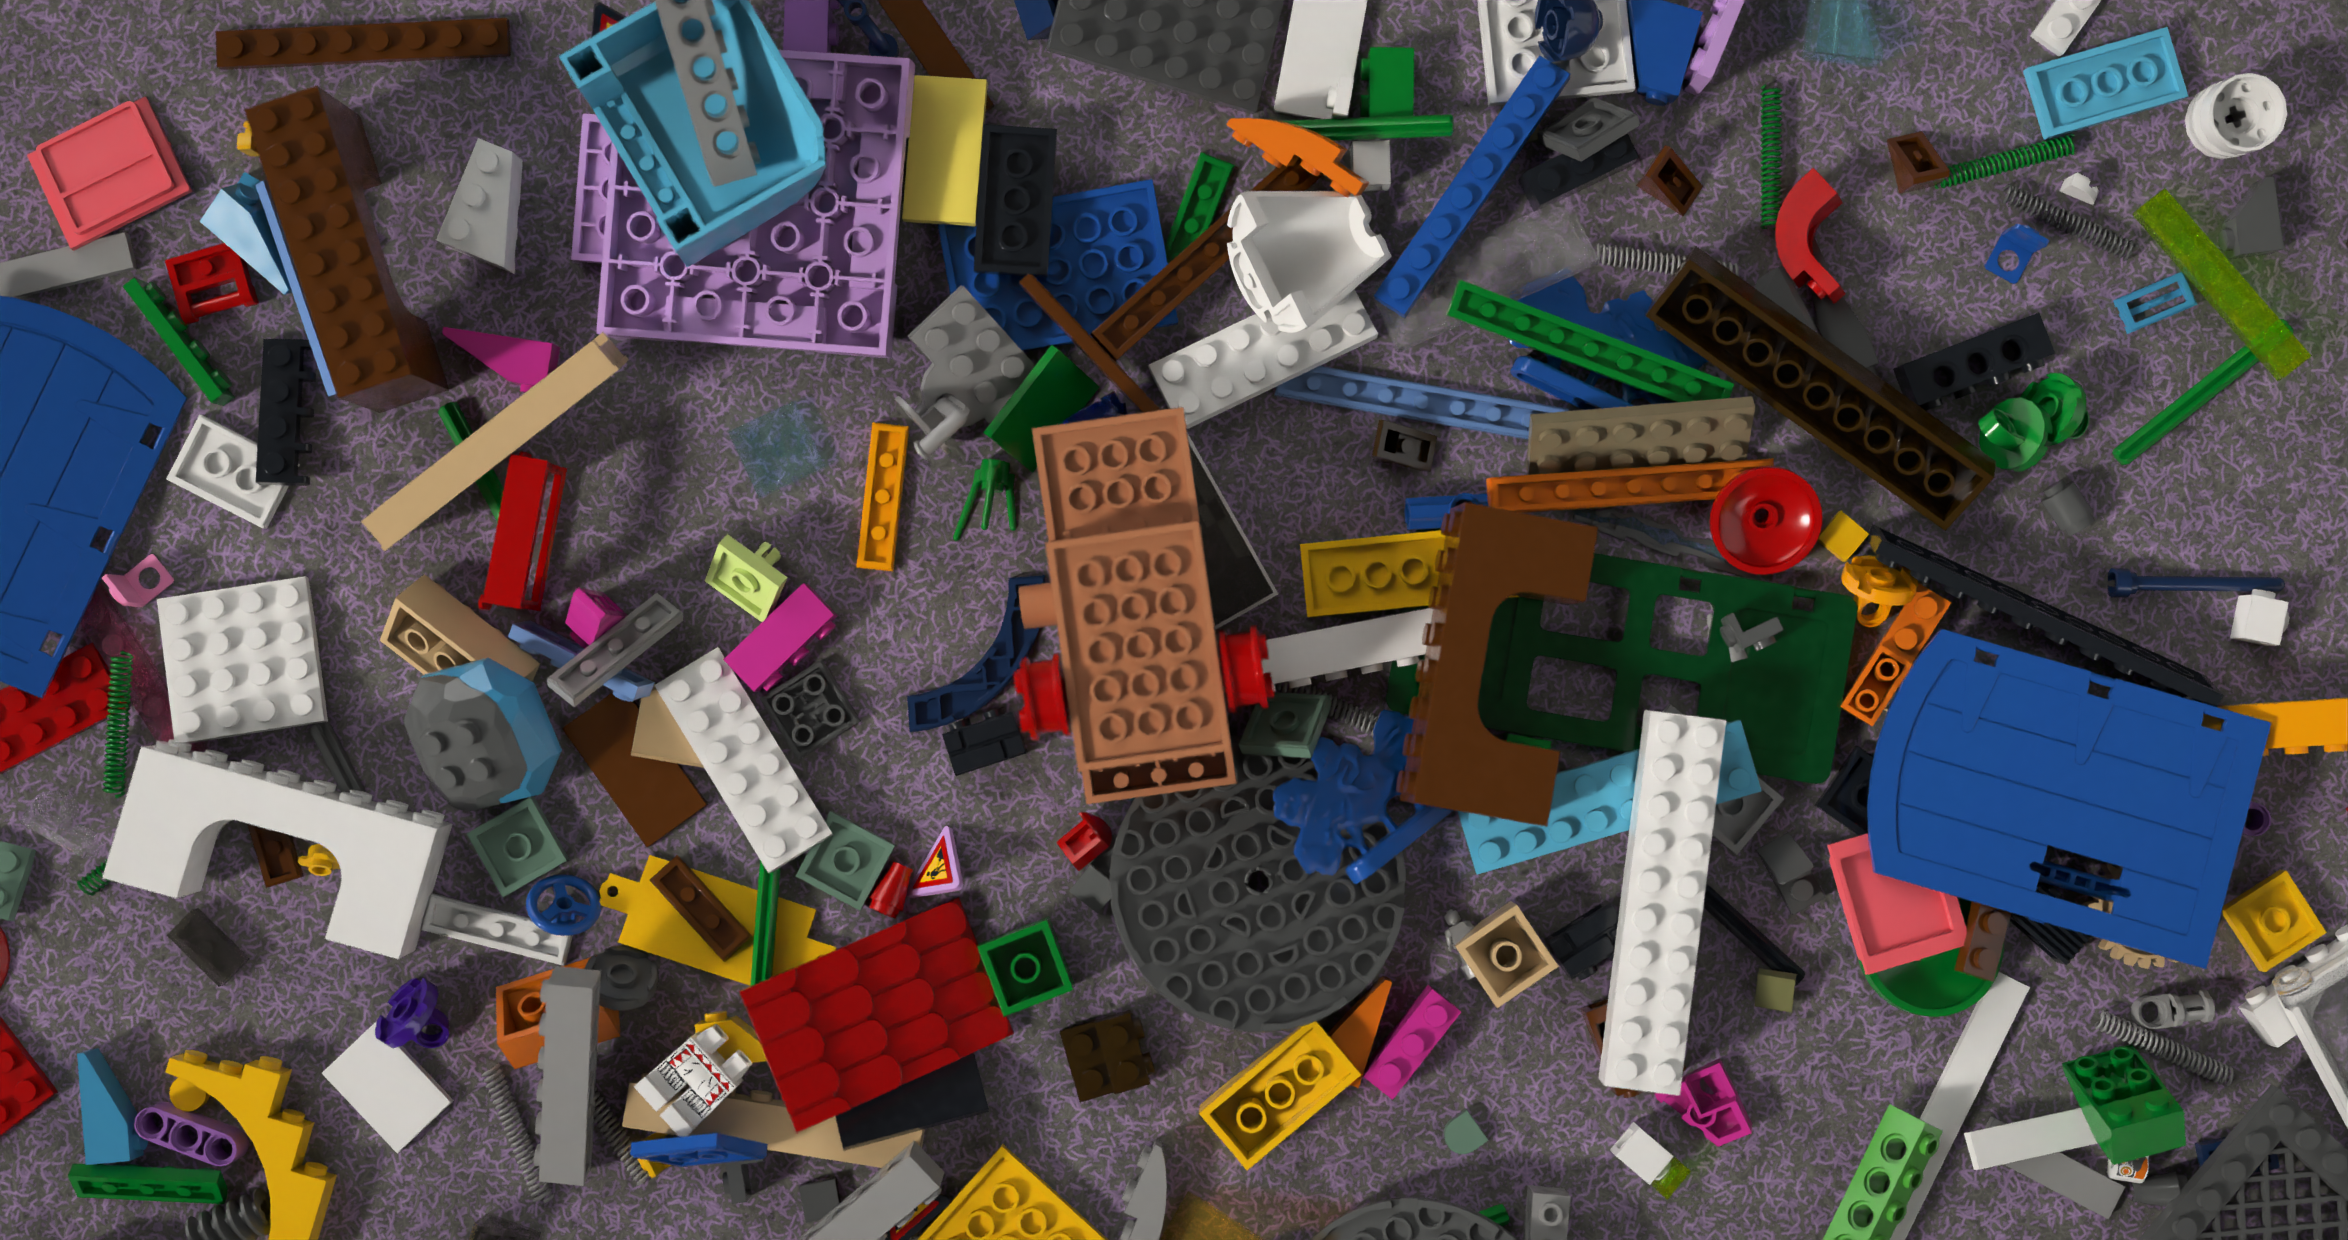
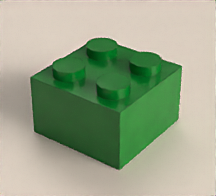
(1026, 966)

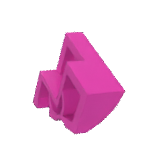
(1716, 1114)

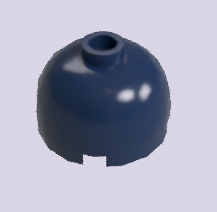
(1568, 27)

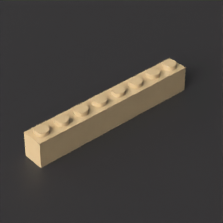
(768, 1122)

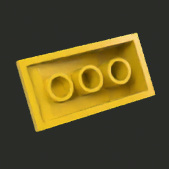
(1278, 1093)

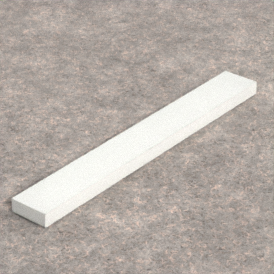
(1963, 1080)

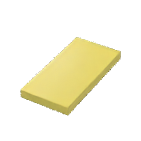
(944, 150)

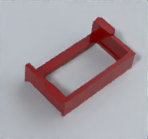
(518, 532)

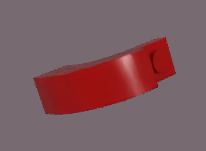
(1796, 224)

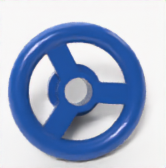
(563, 912)

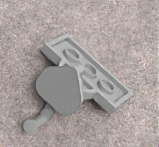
(970, 371)

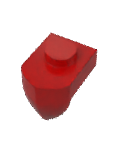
(1086, 840)

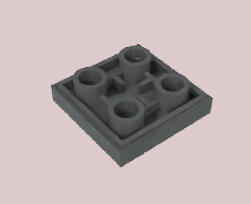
(810, 709)

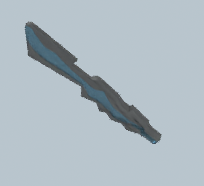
(1658, 537)

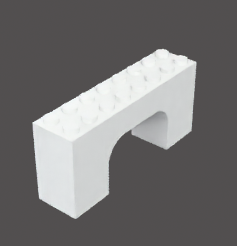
(188, 796)

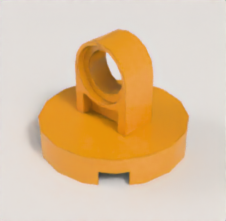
(1878, 584)

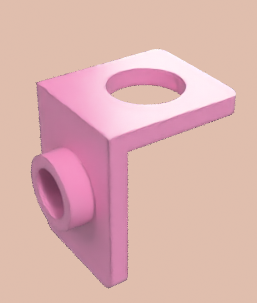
(128, 589)

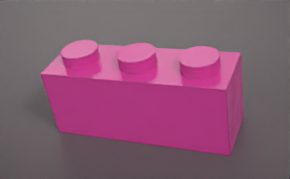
(782, 639)
(1410, 1041)

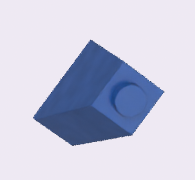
(1661, 46)

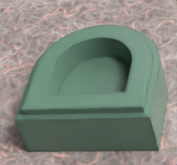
(1463, 1133)

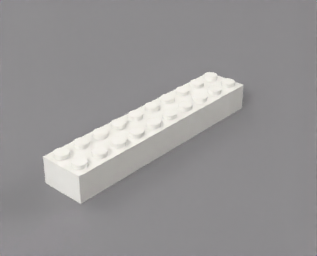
(1661, 902)

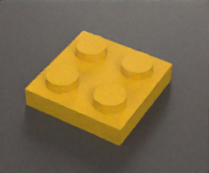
(2272, 920)

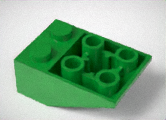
(2126, 1104)

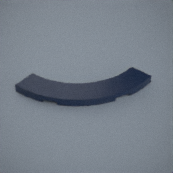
(986, 677)

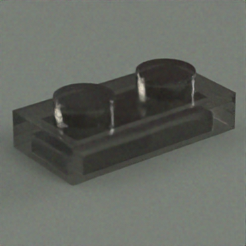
(208, 947)

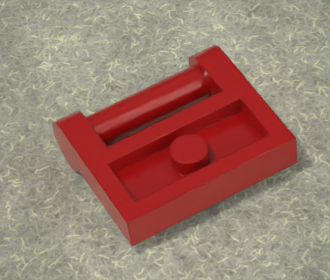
(207, 270)

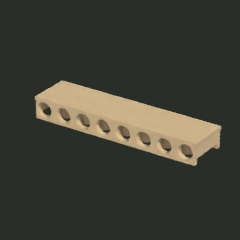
(494, 441)

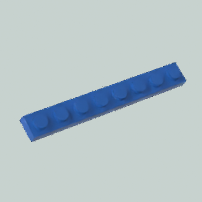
(1472, 186)

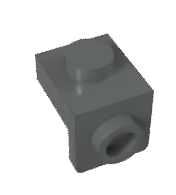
(1758, 636)
(737, 1180)

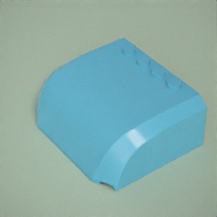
(641, 105)

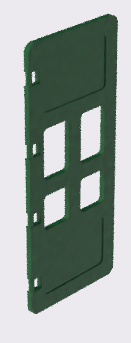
(1780, 693)

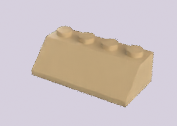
(440, 632)

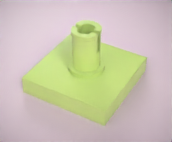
(747, 576)

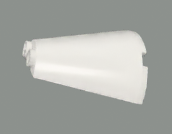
(1301, 252)

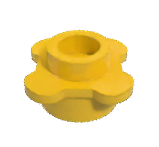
(319, 860)

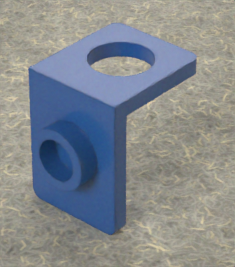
(2022, 241)

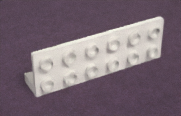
(1320, 58)

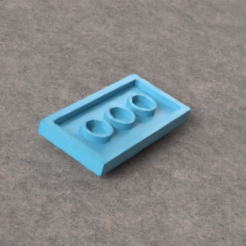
(2105, 83)

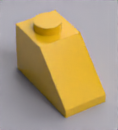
(740, 1036)

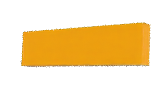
(883, 497)

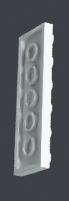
(1255, 358)
(743, 760)

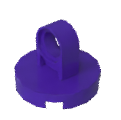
(411, 1011)

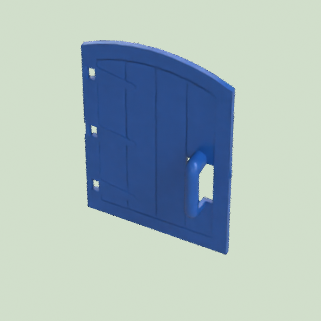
(68, 465)
(2019, 758)

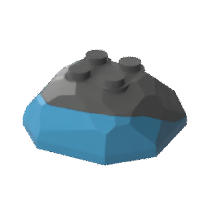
(481, 735)

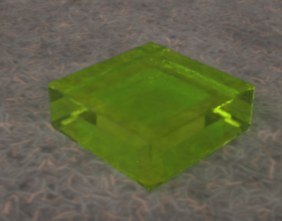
(1672, 1179)

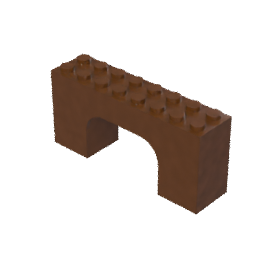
(318, 178)
(1450, 752)

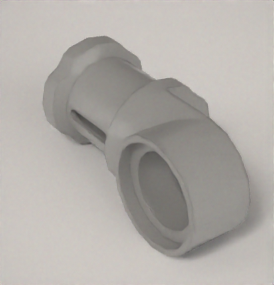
(2173, 1010)

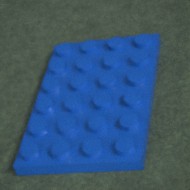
(1099, 256)

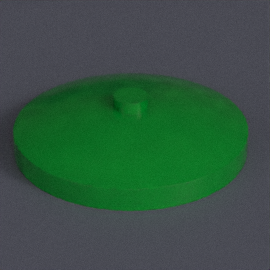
(1931, 984)

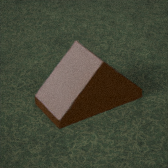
(1916, 162)
(1670, 181)

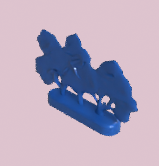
(1618, 319)
(1347, 796)

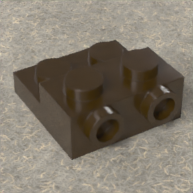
(1107, 1055)

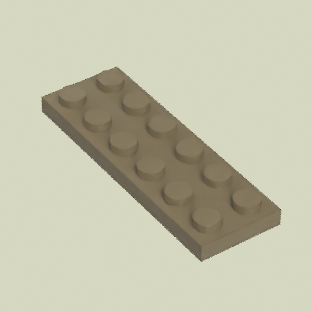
(1640, 436)

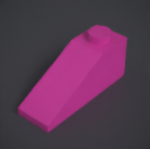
(515, 359)
(591, 615)

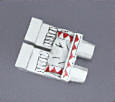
(705, 1072)

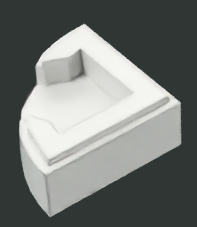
(2079, 188)

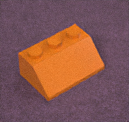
(520, 1015)

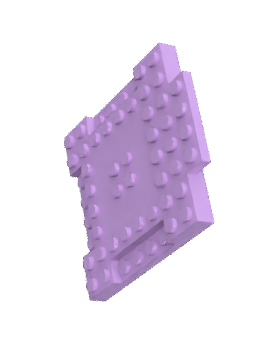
(800, 280)

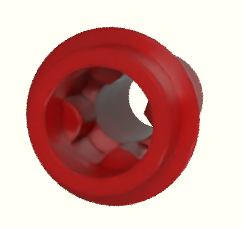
(892, 890)

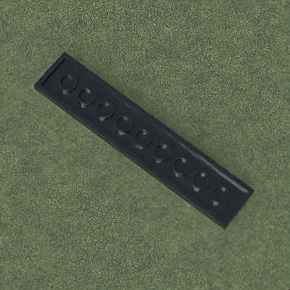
(2031, 612)

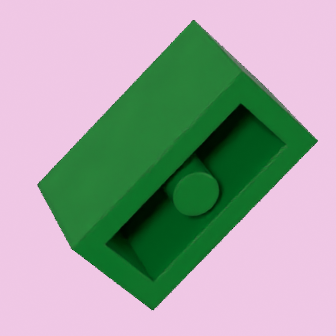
(1389, 82)

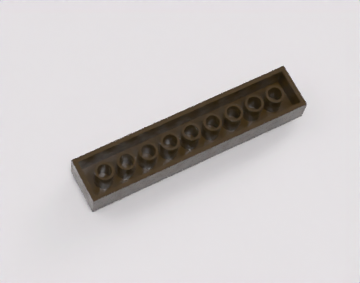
(1821, 389)

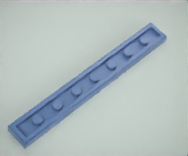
(1414, 401)

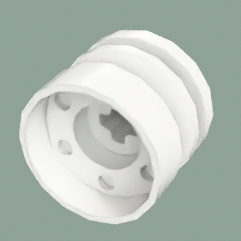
(2256, 110)

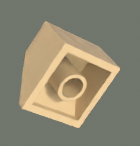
(1505, 954)

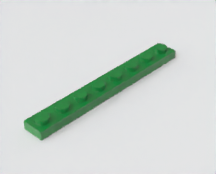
(1583, 346)

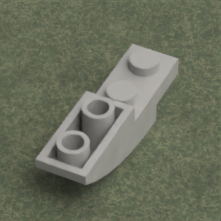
(1146, 1196)

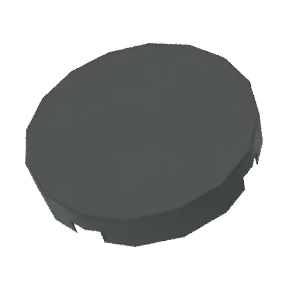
(626, 977)

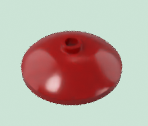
(1779, 538)

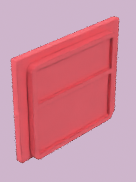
(108, 172)
(1889, 917)

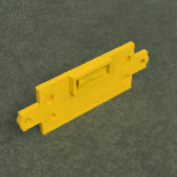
(661, 930)

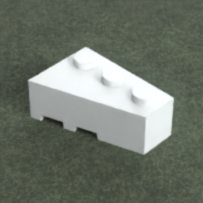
(486, 207)

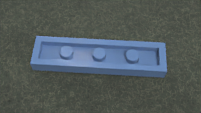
(540, 640)

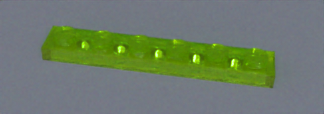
(2221, 285)

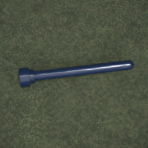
(2128, 583)

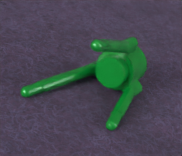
(993, 476)

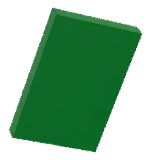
(1044, 399)

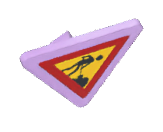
(940, 869)

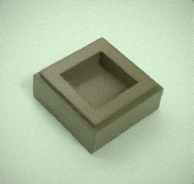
(1775, 990)

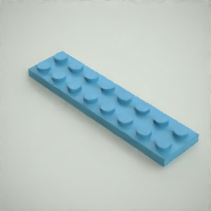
(1592, 805)

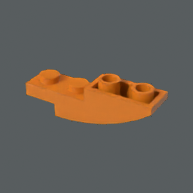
(1287, 142)
(1894, 655)

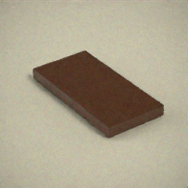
(647, 791)

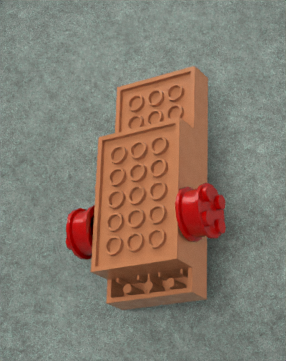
(1132, 614)

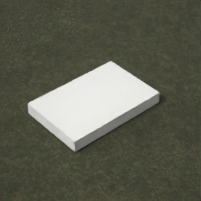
(223, 470)
(387, 1089)

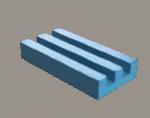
(2126, 313)

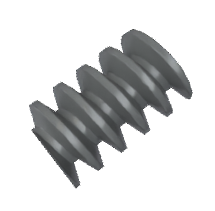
(236, 1222)

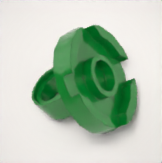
(2064, 403)
(2015, 434)

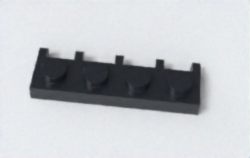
(282, 412)

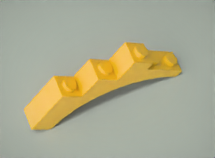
(281, 1139)

